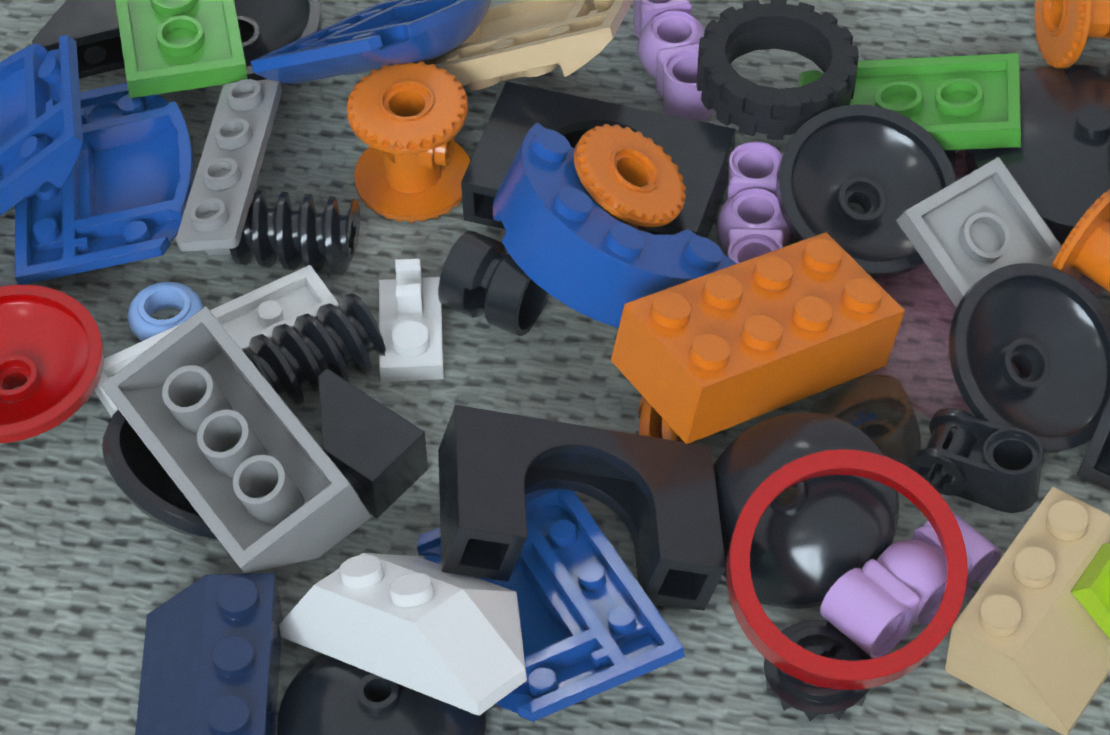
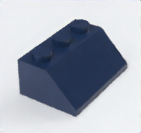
(213, 659)

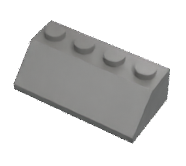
(235, 448)

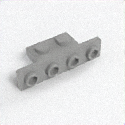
(229, 167)

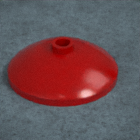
(49, 351)

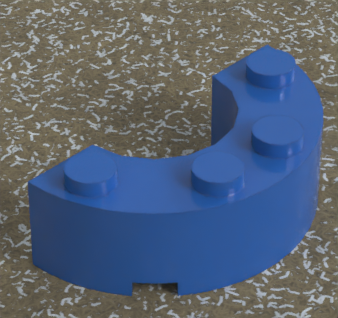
(579, 248)

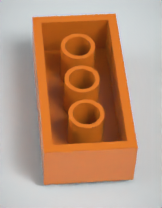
(755, 336)

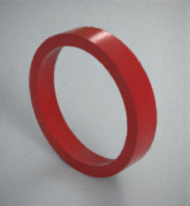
(813, 667)

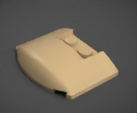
(533, 40)

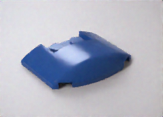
(375, 37)
(38, 119)
(120, 195)
(578, 609)

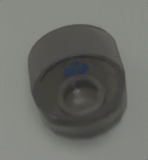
(879, 410)

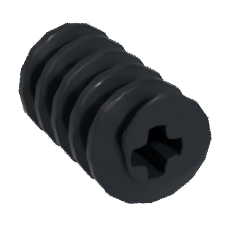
(298, 234)
(317, 345)

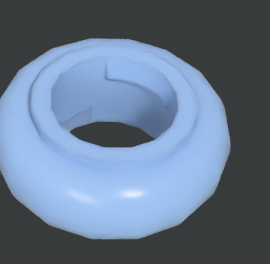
(159, 297)

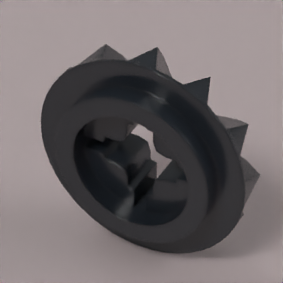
(827, 641)

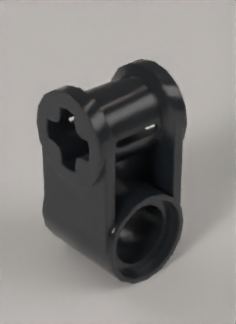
(981, 461)

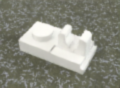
(410, 325)

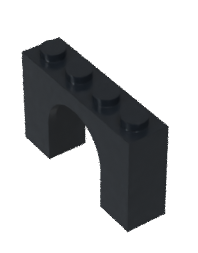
(695, 147)
(652, 483)

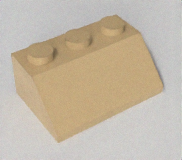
(1025, 629)

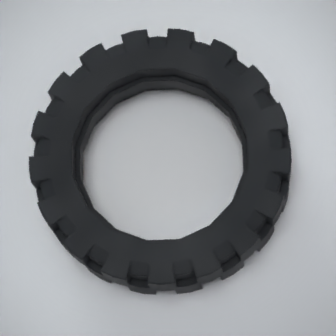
(783, 28)

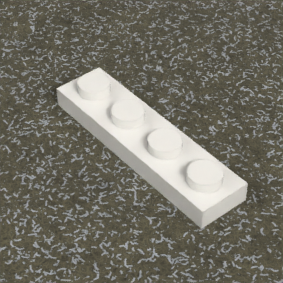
(242, 318)

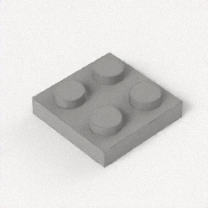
(977, 229)

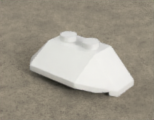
(416, 628)

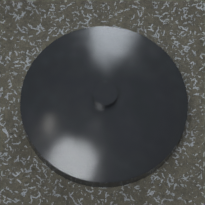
(1063, 143)

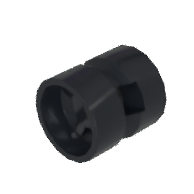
(487, 280)

